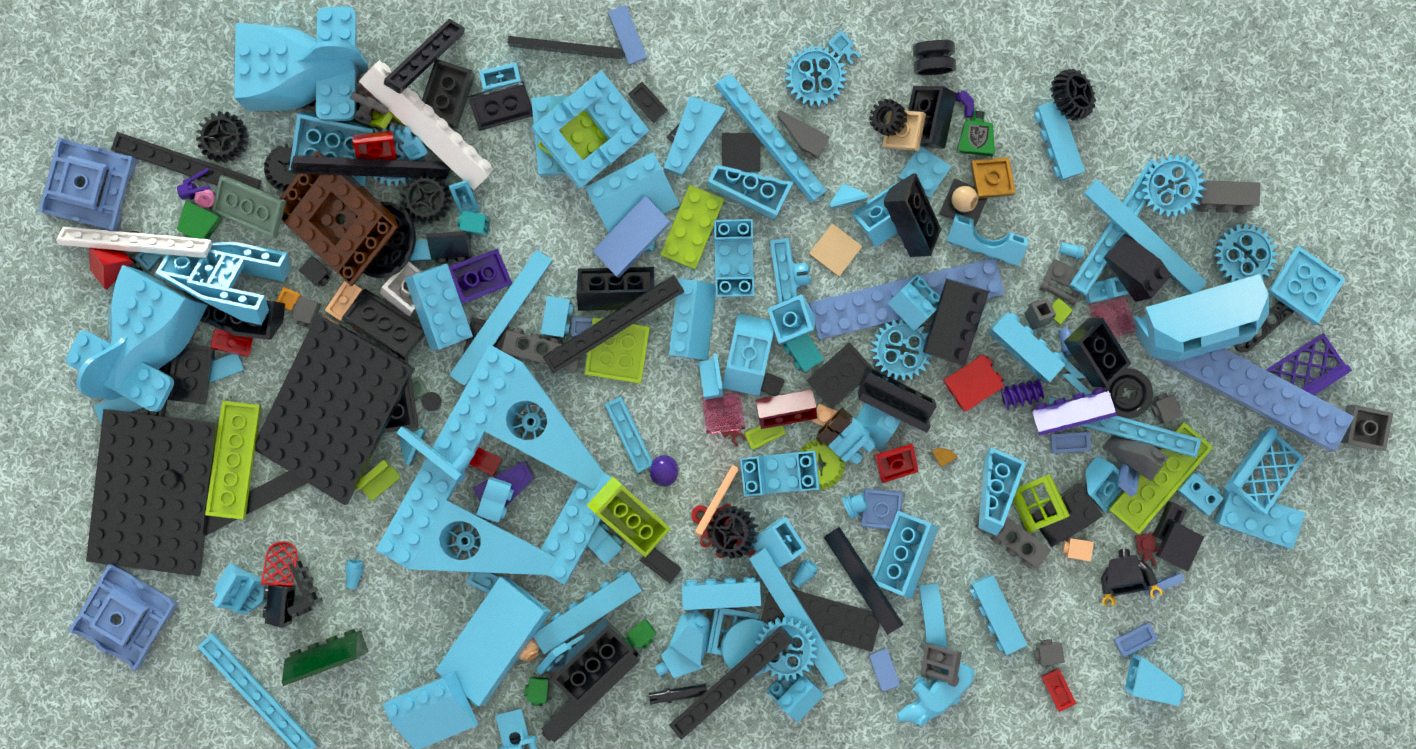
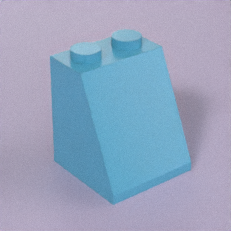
(1151, 683)

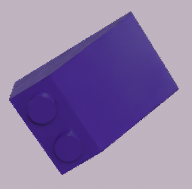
(479, 276)

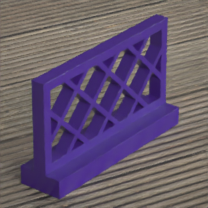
(1325, 379)

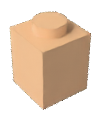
(1078, 549)

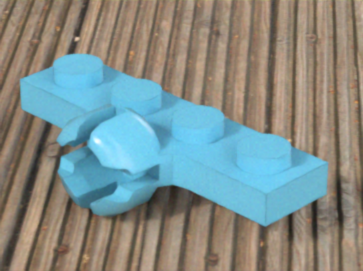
(786, 271)

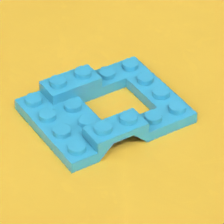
(608, 112)

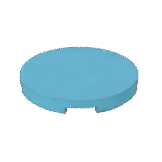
(741, 641)

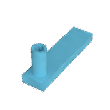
(453, 470)

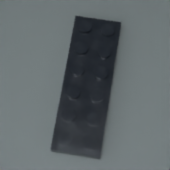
(832, 619)

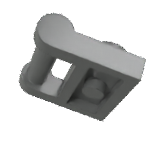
(1064, 275)
(943, 658)

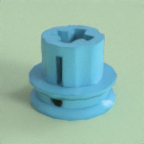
(855, 504)

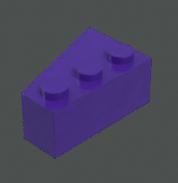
(519, 476)

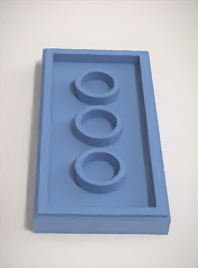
(632, 236)

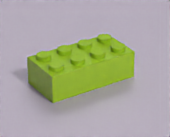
(628, 516)

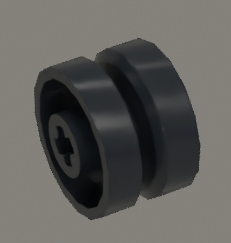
(934, 57)

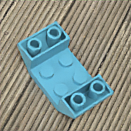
(734, 258)
(748, 355)
(780, 473)

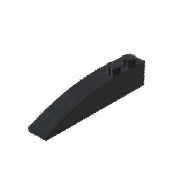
(237, 327)

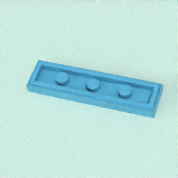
(629, 434)

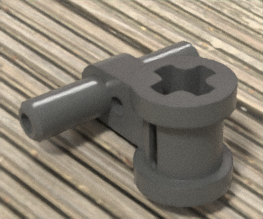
(367, 106)

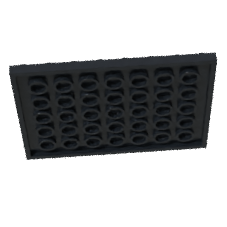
(333, 408)
(132, 516)

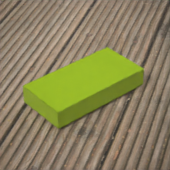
(758, 437)

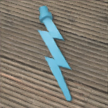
(1072, 377)

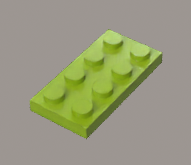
(692, 227)

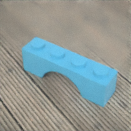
(1009, 248)

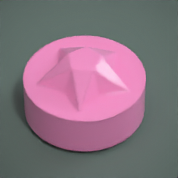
(204, 198)

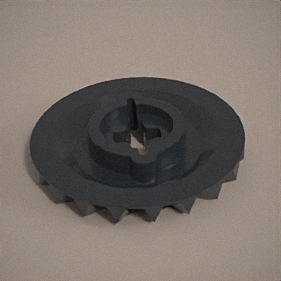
(274, 169)
(1140, 398)

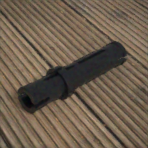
(677, 694)

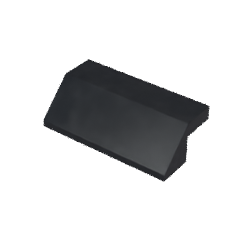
(896, 399)

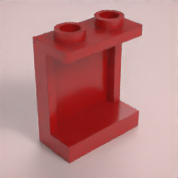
(974, 382)

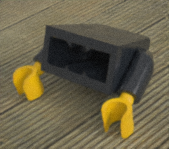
(1127, 576)

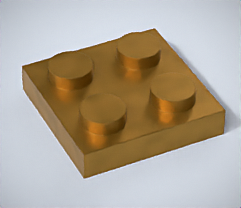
(993, 177)

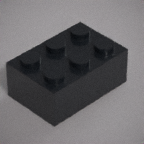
(448, 91)
(1097, 352)

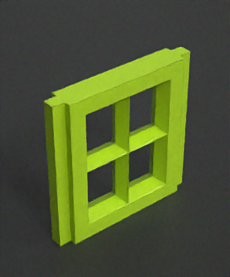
(1054, 497)

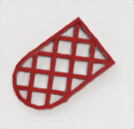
(273, 565)

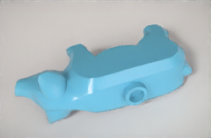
(935, 696)

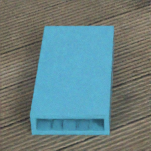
(493, 640)

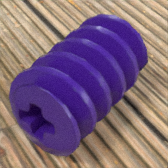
(1023, 393)

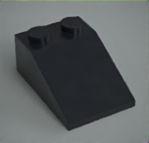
(1137, 268)
(1081, 511)

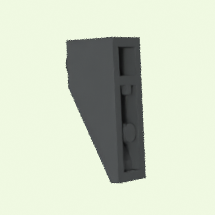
(806, 137)
(1139, 456)

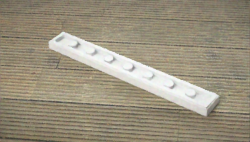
(134, 242)

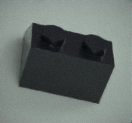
(449, 246)
(278, 600)

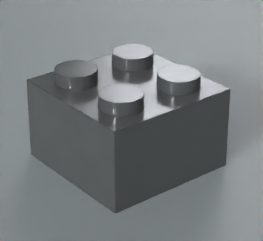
(1368, 428)

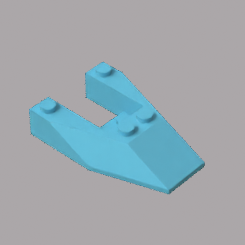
(214, 276)

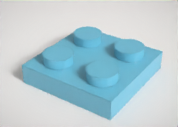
(928, 169)

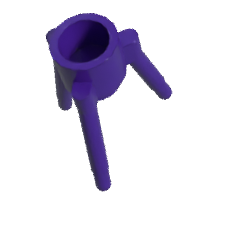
(188, 190)

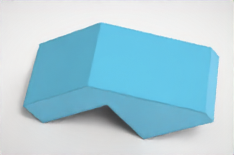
(1105, 290)

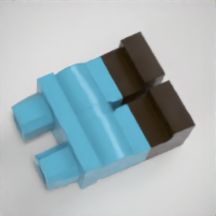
(846, 436)

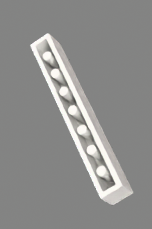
(428, 127)

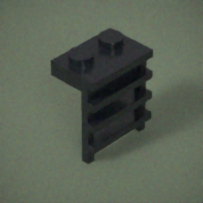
(309, 596)

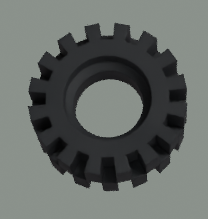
(894, 124)

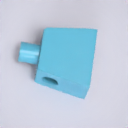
(675, 664)

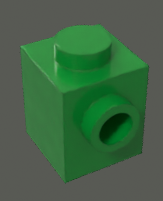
(641, 634)
(537, 690)

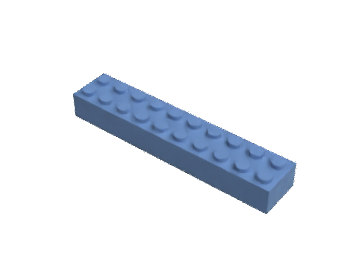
(1267, 396)

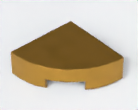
(943, 456)

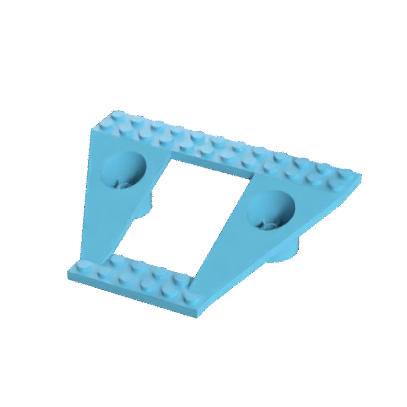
(427, 519)

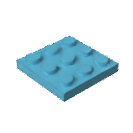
(1306, 285)

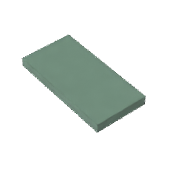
(248, 206)

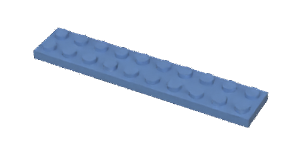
(870, 307)

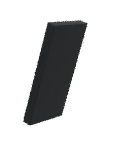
(384, 323)

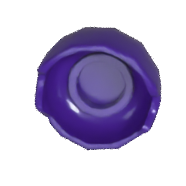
(664, 470)

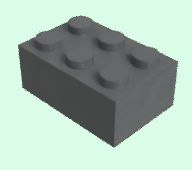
(1229, 196)

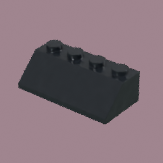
(913, 216)
(604, 291)
(955, 321)
(590, 661)

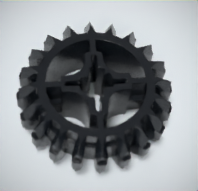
(1073, 94)
(219, 121)
(433, 195)
(726, 544)

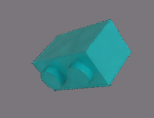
(474, 223)
(804, 352)

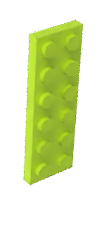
(233, 460)
(1152, 495)

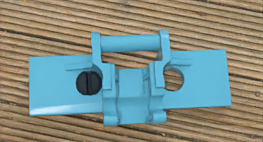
(514, 730)

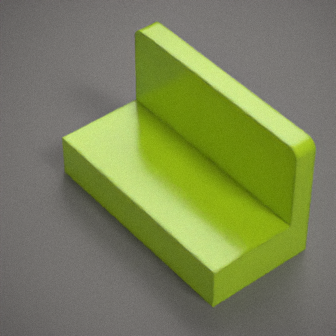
(381, 121)
(378, 480)

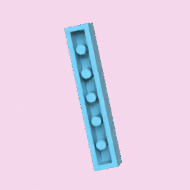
(588, 611)

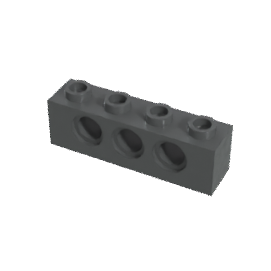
(512, 347)
(1037, 552)

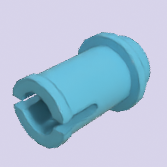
(1071, 250)

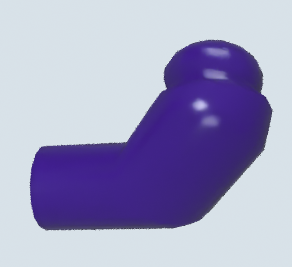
(968, 101)

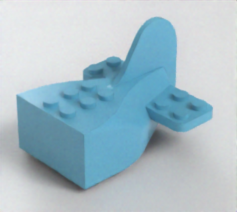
(290, 69)
(147, 329)

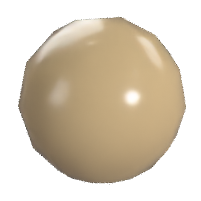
(964, 199)

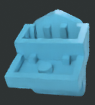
(239, 590)

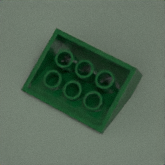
(324, 656)

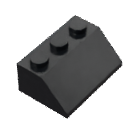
(941, 109)

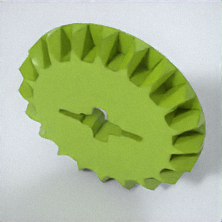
(834, 464)

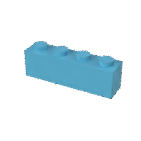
(1059, 141)
(998, 614)

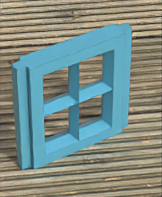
(716, 625)

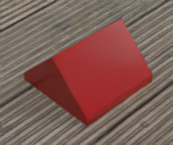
(375, 145)
(106, 264)
(896, 463)

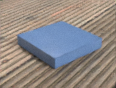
(882, 508)

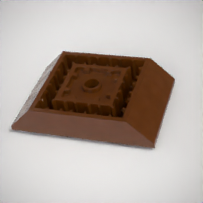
(314, 213)

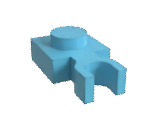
(841, 44)
(411, 145)

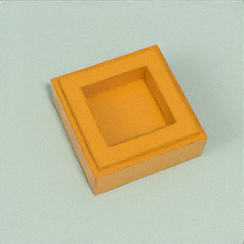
(288, 297)

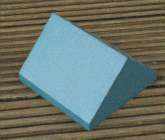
(792, 319)

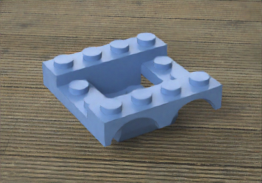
(76, 203)
(130, 598)

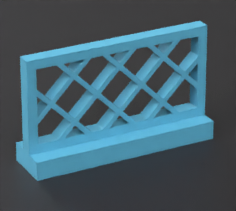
(1254, 458)

